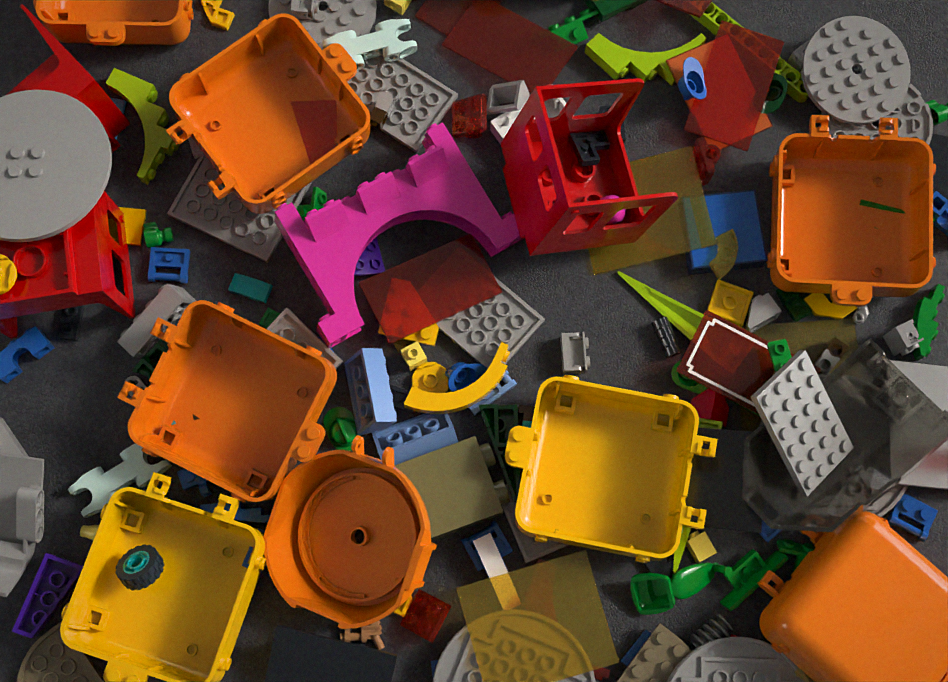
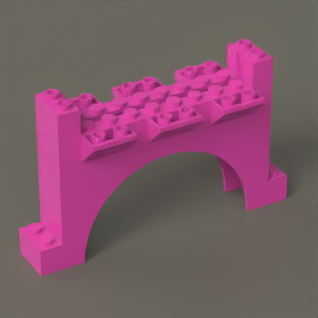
(429, 188)

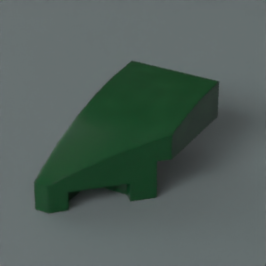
(794, 305)

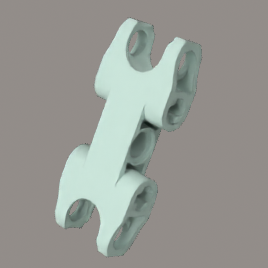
(376, 44)
(104, 485)

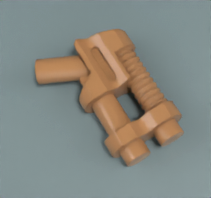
(367, 632)

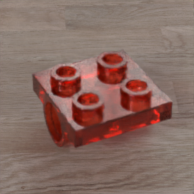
(469, 116)
(706, 159)
(425, 615)

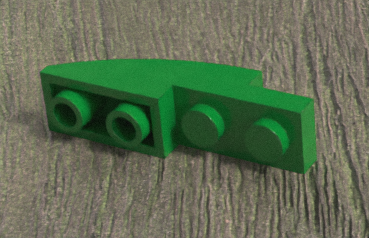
(923, 320)

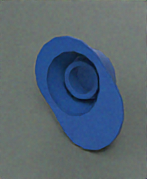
(692, 82)
(463, 375)

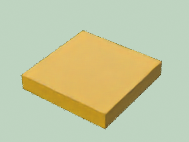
(134, 226)
(730, 302)

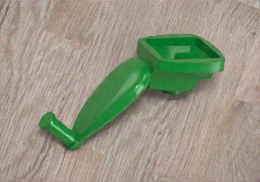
(657, 592)

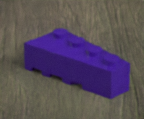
(48, 591)

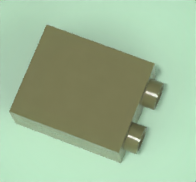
(457, 486)

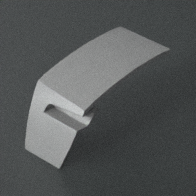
(19, 515)

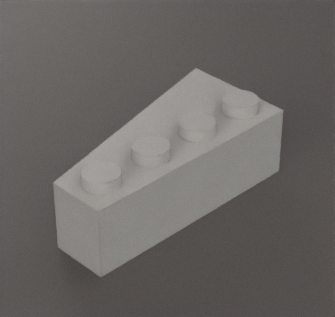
(167, 305)

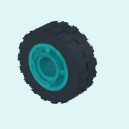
(139, 567)

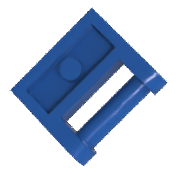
(169, 258)
(915, 511)
(501, 542)

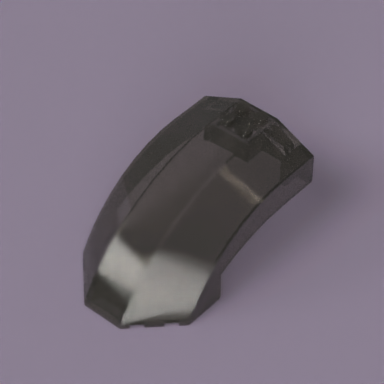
(891, 435)

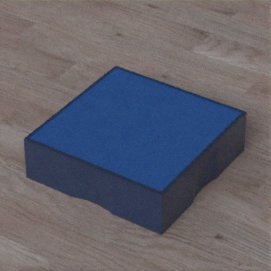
(738, 212)

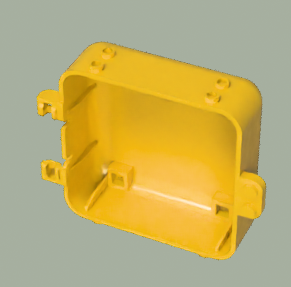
(607, 468)
(190, 614)

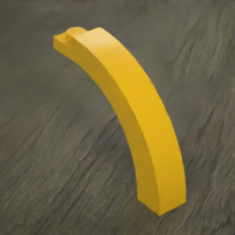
(461, 399)

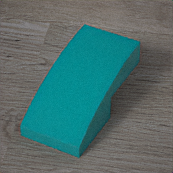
(250, 287)

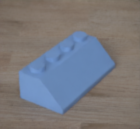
(370, 391)
(416, 436)

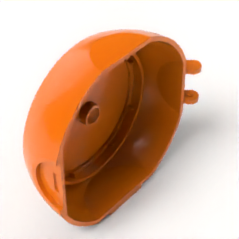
(314, 544)

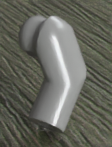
(860, 314)

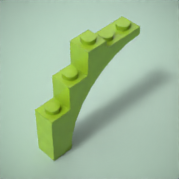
(644, 65)
(141, 96)

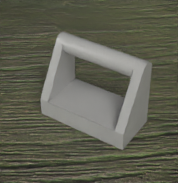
(505, 93)

